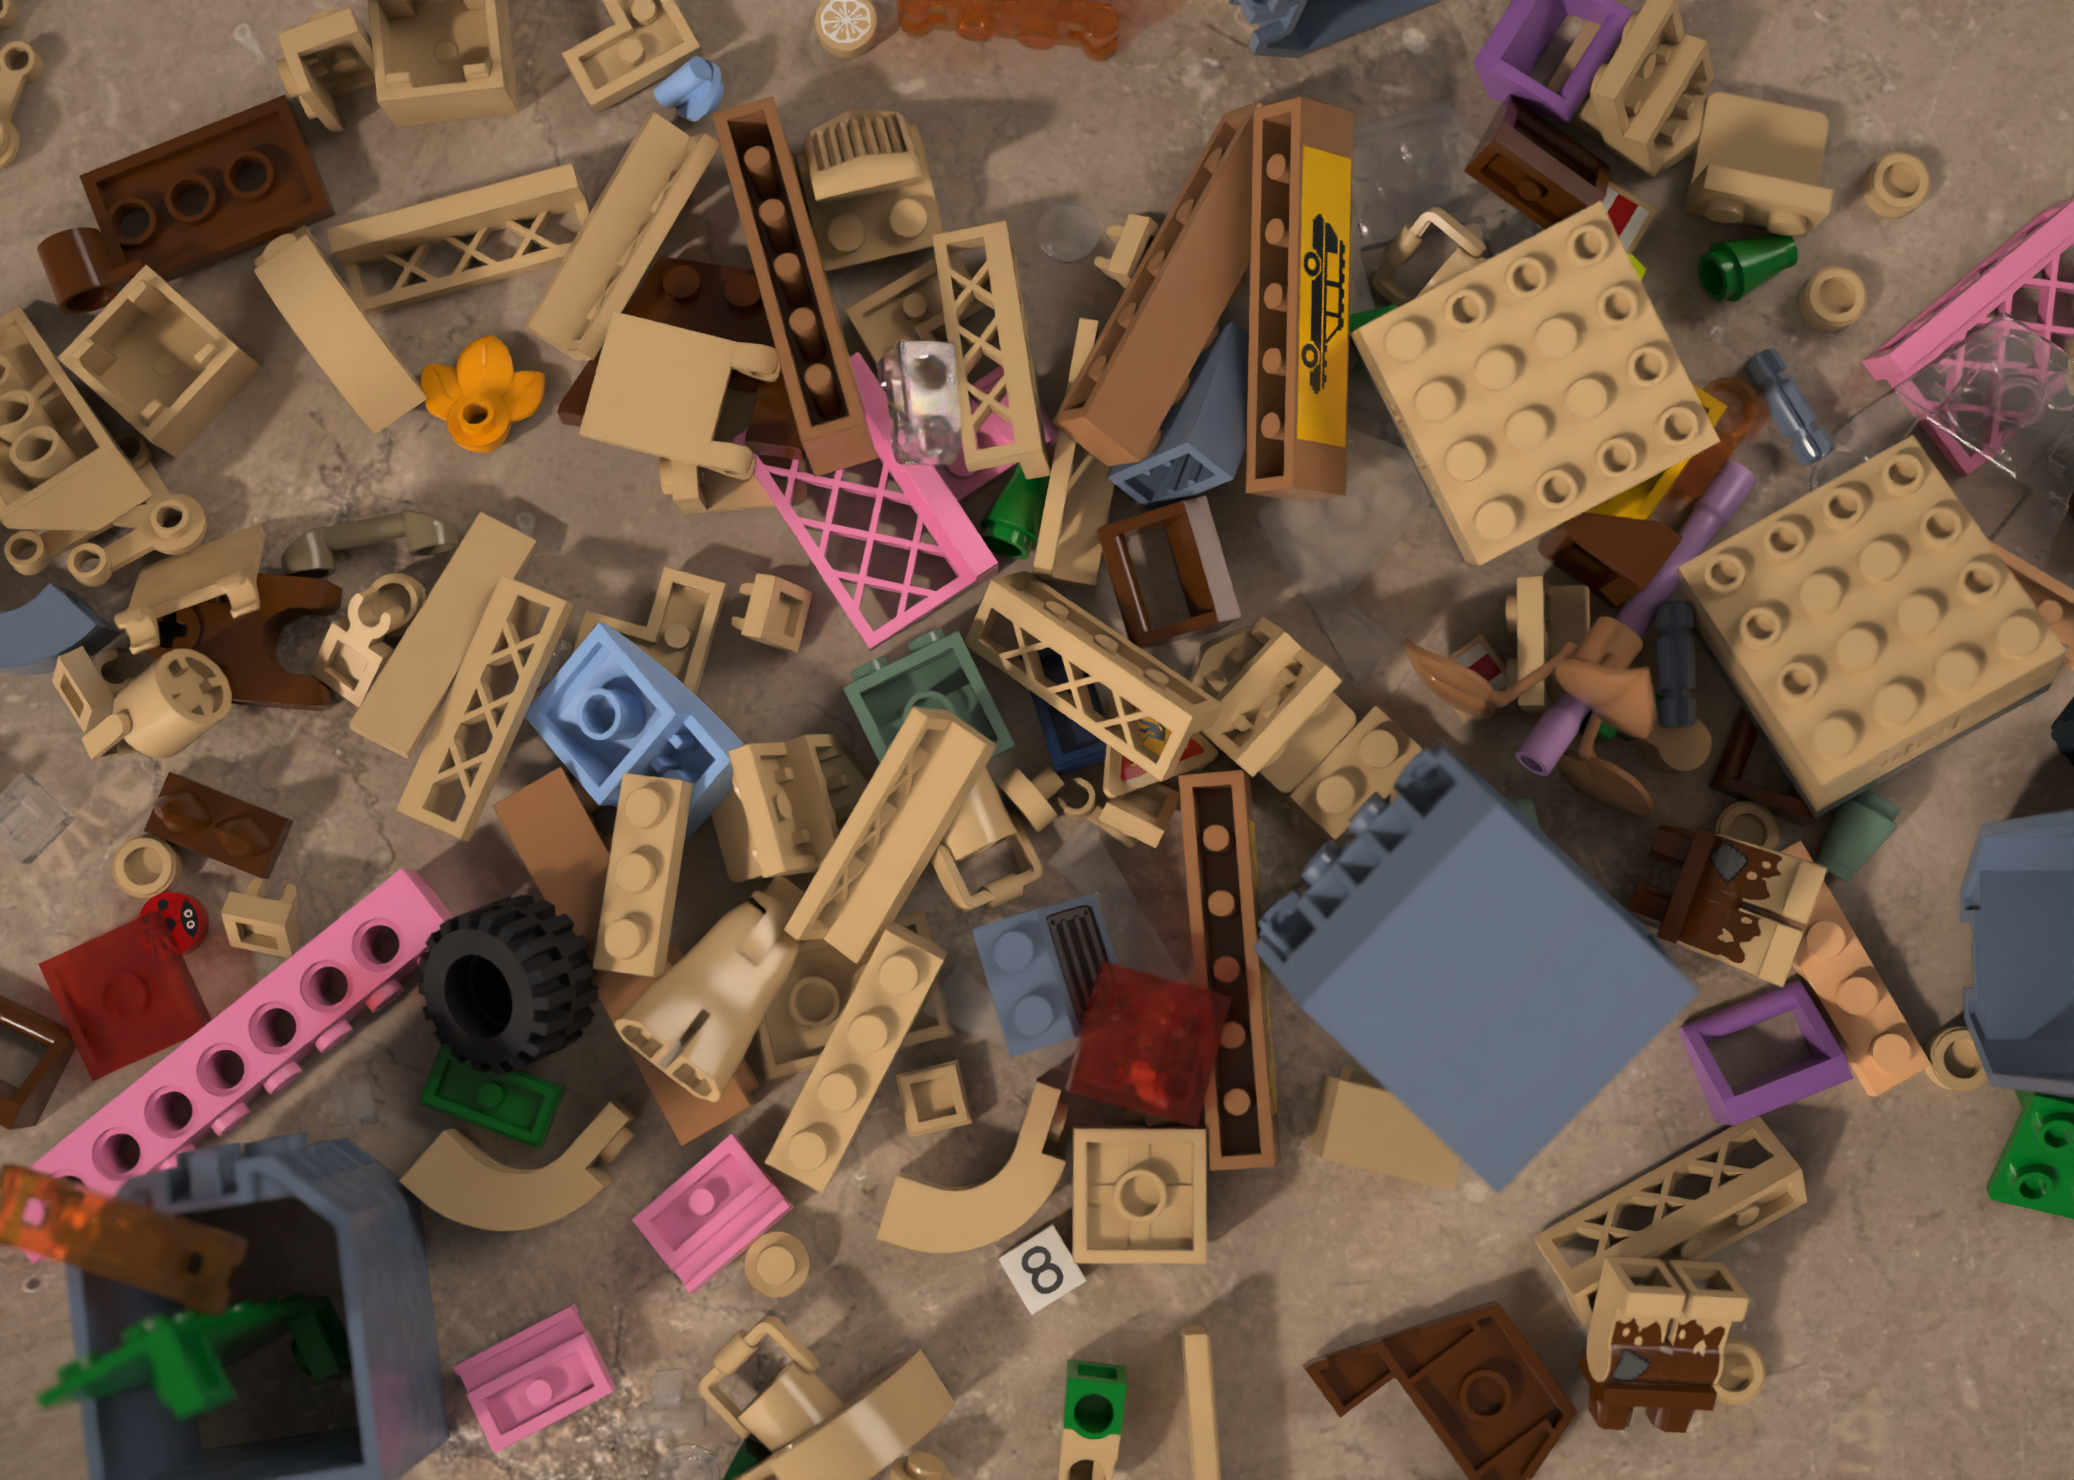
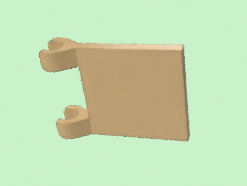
(666, 389)
(188, 579)

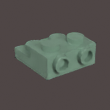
(933, 677)

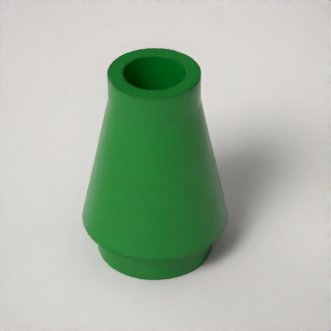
(1742, 265)
(1016, 516)

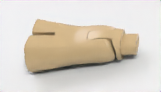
(713, 999)

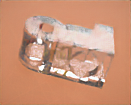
(922, 402)

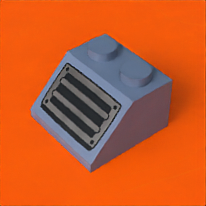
(1043, 970)

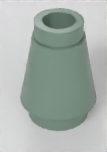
(1856, 833)

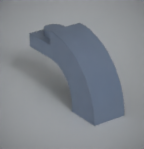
(49, 628)

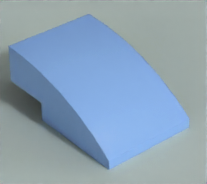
(627, 714)

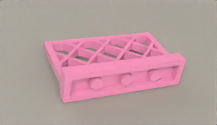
(1968, 303)
(920, 488)

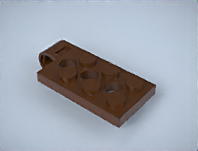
(94, 266)

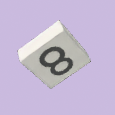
(1042, 1268)

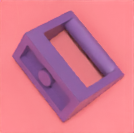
(1523, 37)
(1775, 1089)

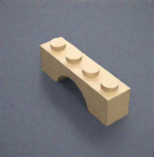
(857, 1057)

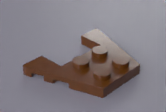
(720, 304)
(1470, 1383)

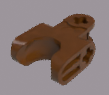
(248, 644)

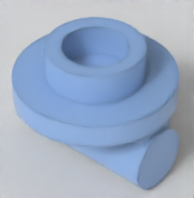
(692, 89)

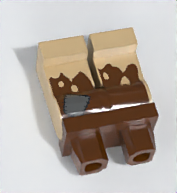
(1709, 897)
(1658, 1340)

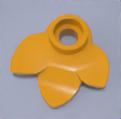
(478, 386)

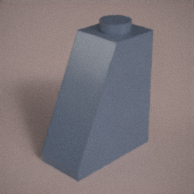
(1200, 433)

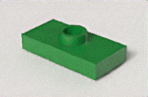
(507, 1104)

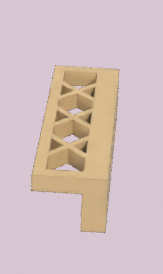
(454, 219)
(620, 237)
(1015, 346)
(1076, 498)
(1104, 655)
(475, 706)
(892, 833)
(1695, 1227)

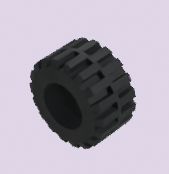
(516, 1021)

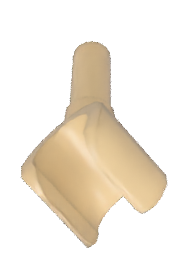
(1092, 812)

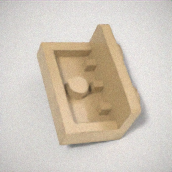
(326, 61)
(1544, 622)

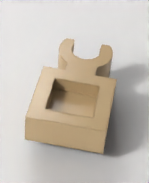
(355, 648)

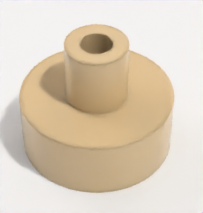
(1032, 796)

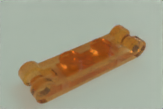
(1032, 22)
(118, 1238)

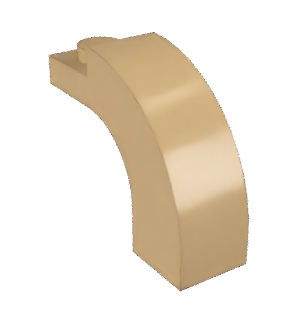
(336, 330)
(485, 1194)
(973, 1215)
(866, 1431)

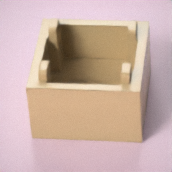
(442, 59)
(159, 362)
(1377, 1132)
(1139, 1194)

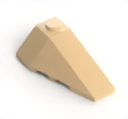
(54, 449)

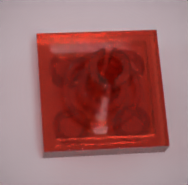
(1148, 1043)

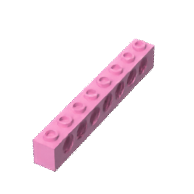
(246, 1028)

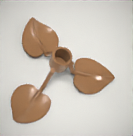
(1590, 673)

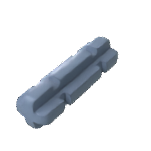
(1788, 407)
(1676, 664)

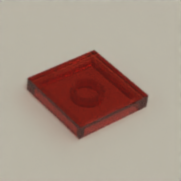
(126, 994)

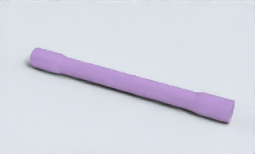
(1710, 513)

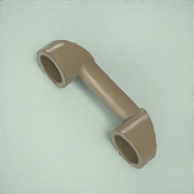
(313, 555)

